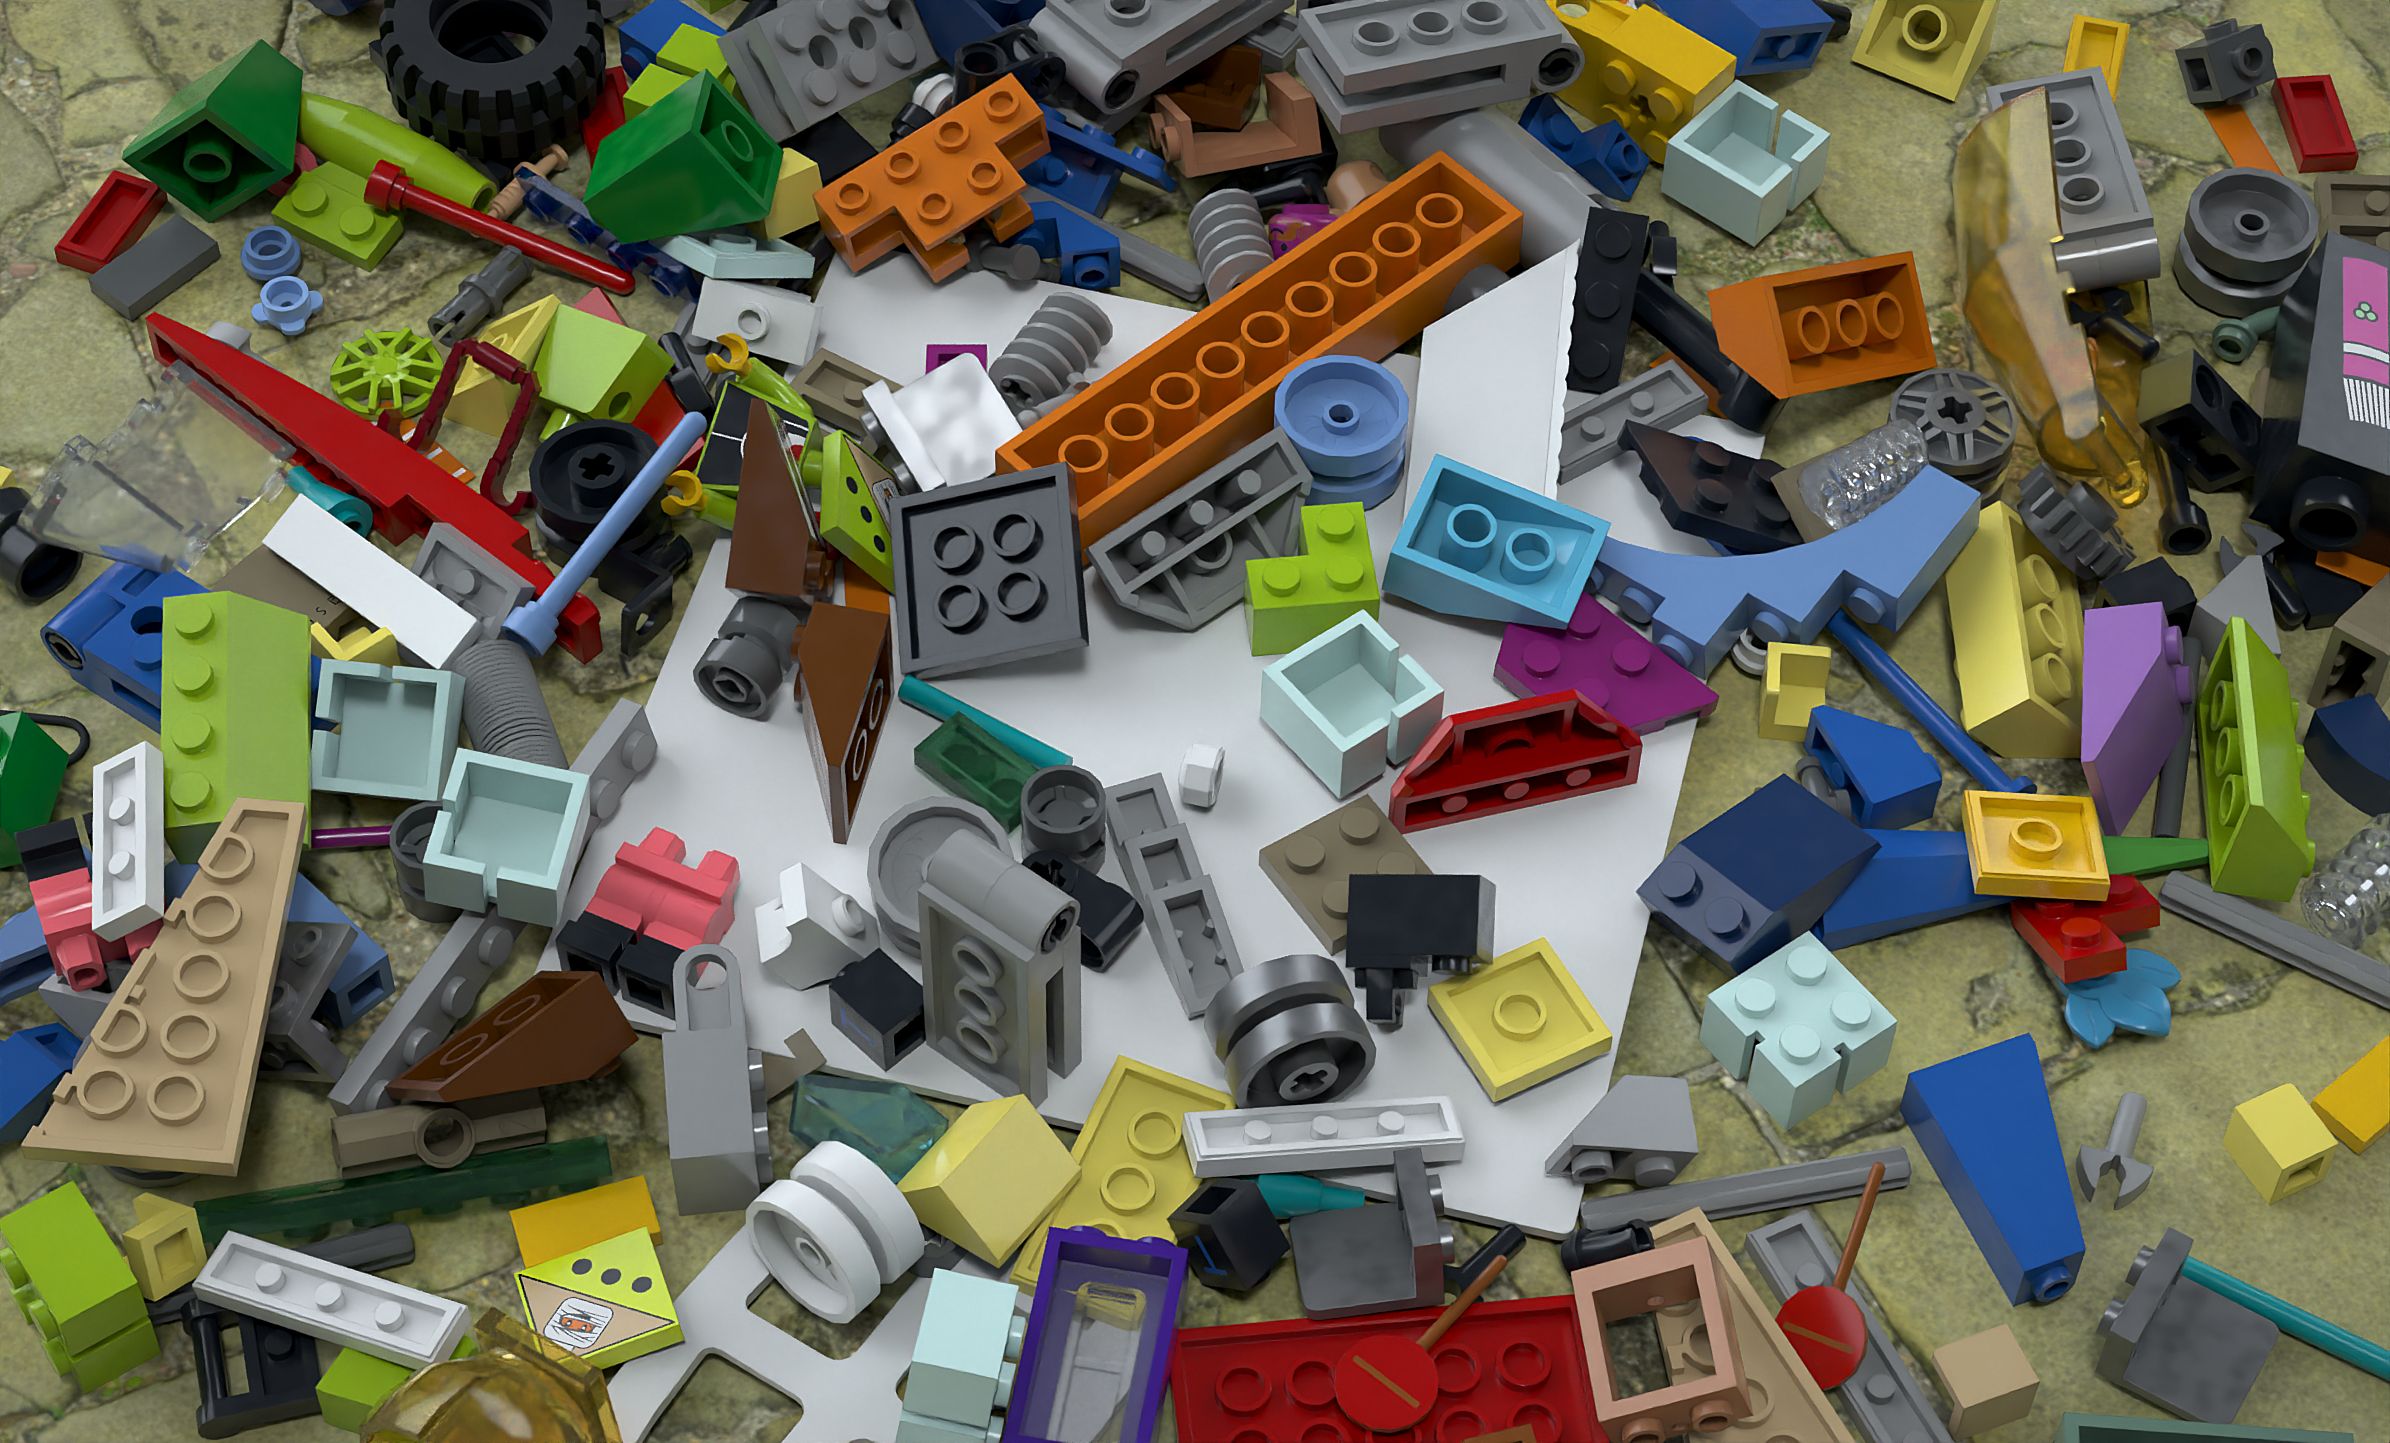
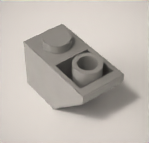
(1634, 1133)

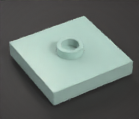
(737, 254)

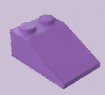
(2130, 705)

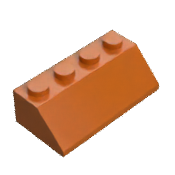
(1826, 325)

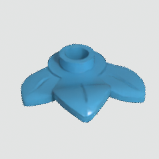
(2122, 999)

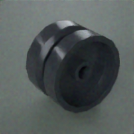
(580, 478)

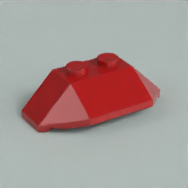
(1513, 760)

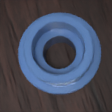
(270, 253)

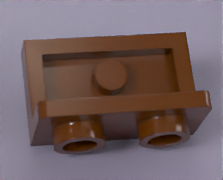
(1218, 89)

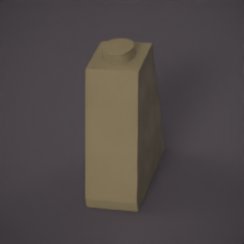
(2357, 652)

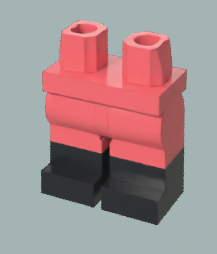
(63, 901)
(649, 915)

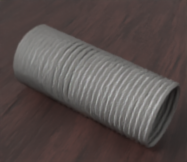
(506, 705)

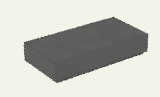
(154, 267)

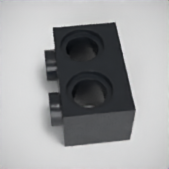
(2199, 420)

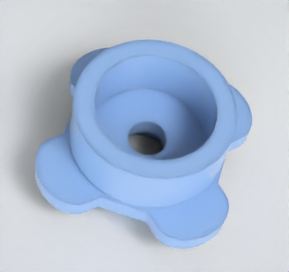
(286, 304)

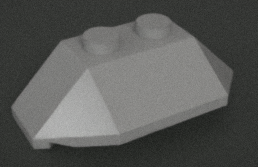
(1192, 547)

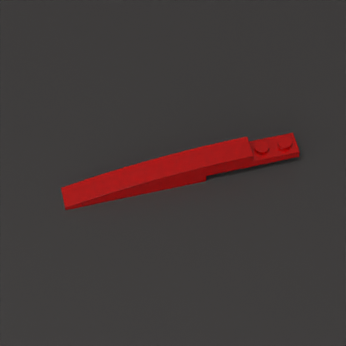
(370, 464)

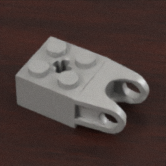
(714, 1093)

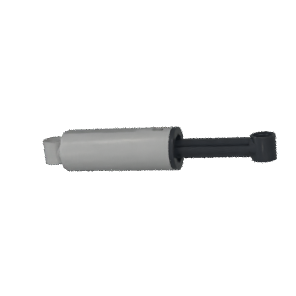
(1556, 216)

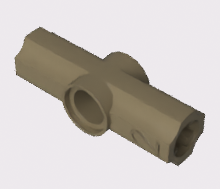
(395, 1135)

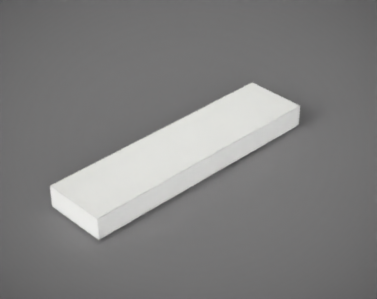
(373, 584)
(1320, 1135)
(332, 1302)

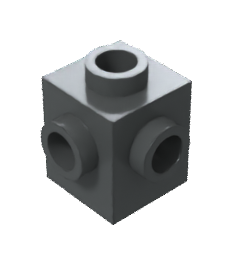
(2227, 63)

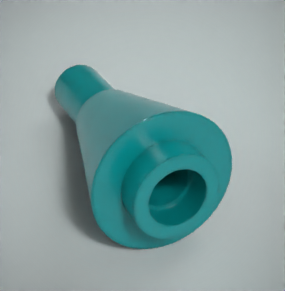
(344, 507)
(1298, 1194)

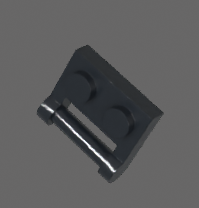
(278, 1364)

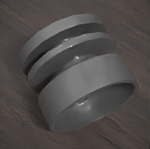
(1965, 423)

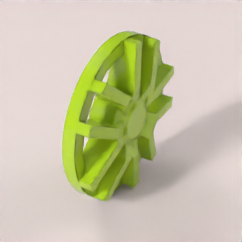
(386, 373)

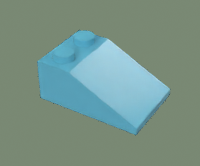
(1492, 549)

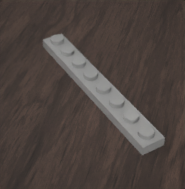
(479, 940)

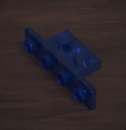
(662, 270)

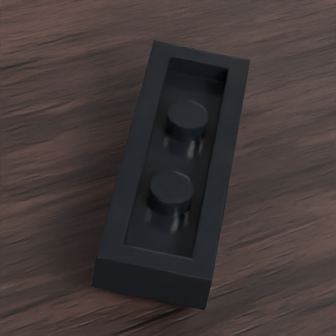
(1605, 298)

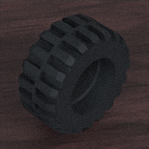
(501, 103)

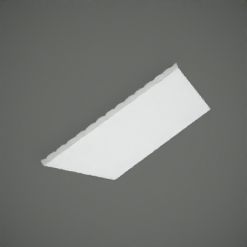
(1498, 382)

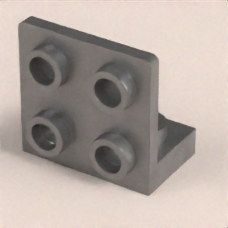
(293, 1042)

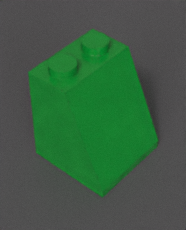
(224, 133)
(684, 167)

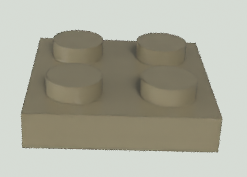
(1316, 861)

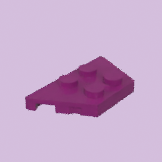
(1605, 664)

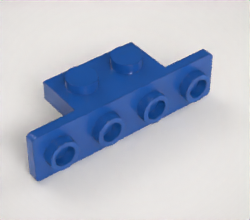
(1086, 166)

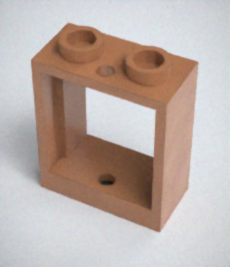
(1647, 1284)

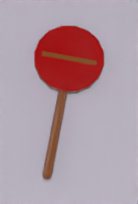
(1826, 1322)
(1392, 1381)

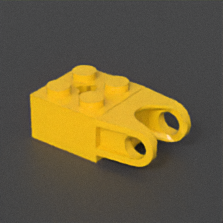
(1642, 71)

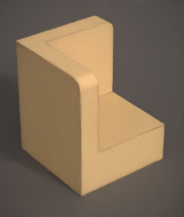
(1986, 1381)

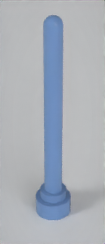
(536, 622)

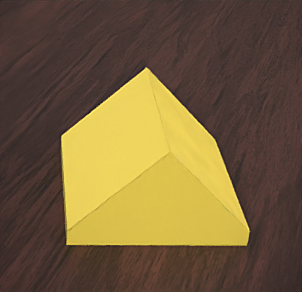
(1928, 41)
(482, 397)
(991, 1178)

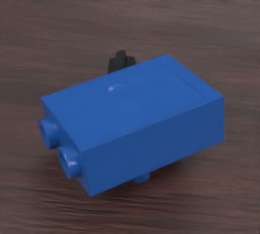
(1763, 33)

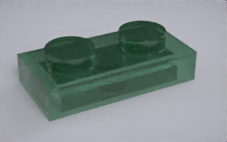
(976, 768)

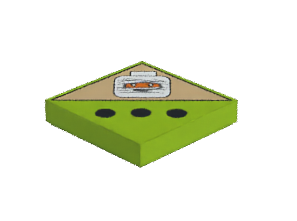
(857, 506)

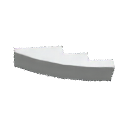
(1172, 891)

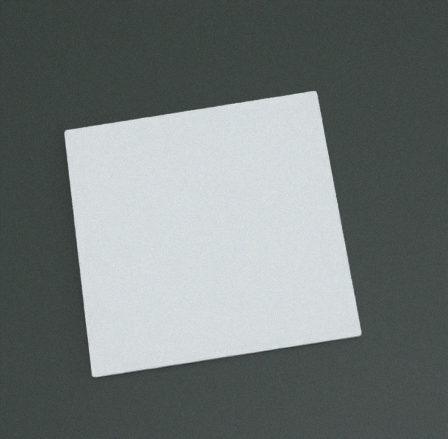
(1132, 712)

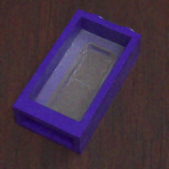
(1099, 1339)

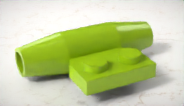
(329, 200)

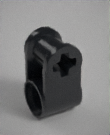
(992, 58)
(1106, 910)

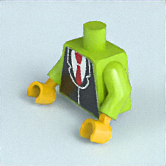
(715, 485)

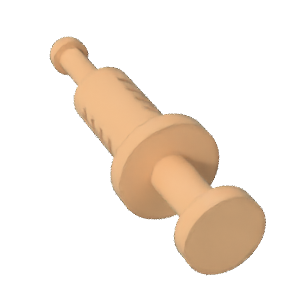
(511, 196)

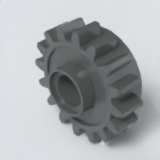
(2074, 523)

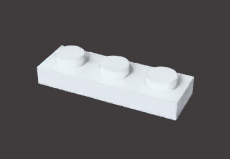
(128, 842)

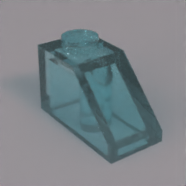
(870, 1116)

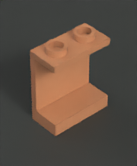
(1286, 135)

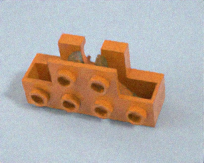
(940, 183)

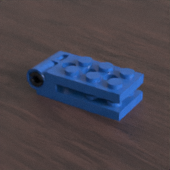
(115, 640)

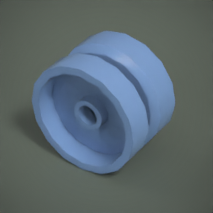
(1346, 426)

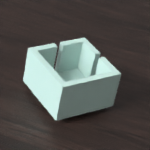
(1726, 168)
(1338, 706)
(393, 735)
(513, 835)
(1802, 1014)
(959, 1361)

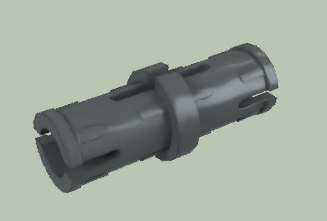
(480, 296)

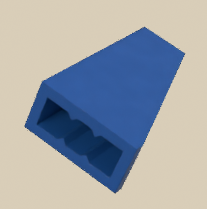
(2001, 1163)

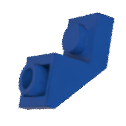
(1600, 155)
(1083, 250)
(29, 1073)

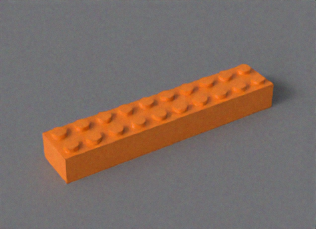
(1215, 377)

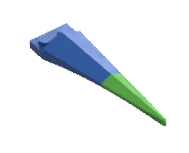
(1929, 878)

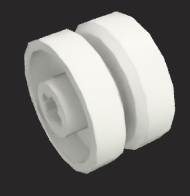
(835, 1231)

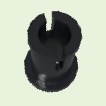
(1593, 1248)

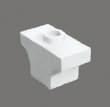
(765, 316)
(812, 929)

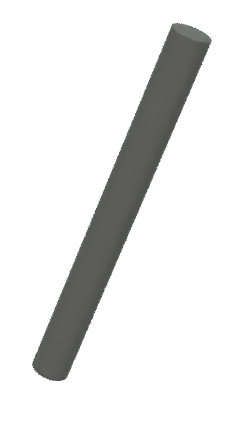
(2175, 768)

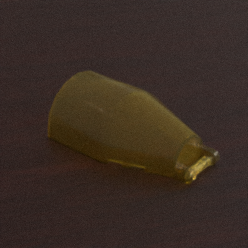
(2021, 305)

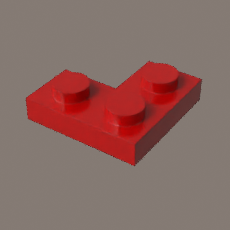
(2081, 935)

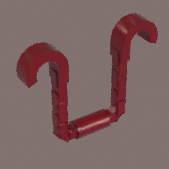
(429, 424)

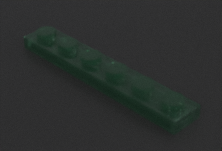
(373, 1198)

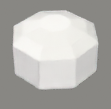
(1201, 773)

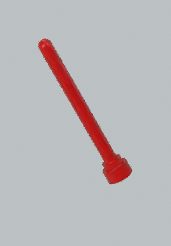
(391, 188)

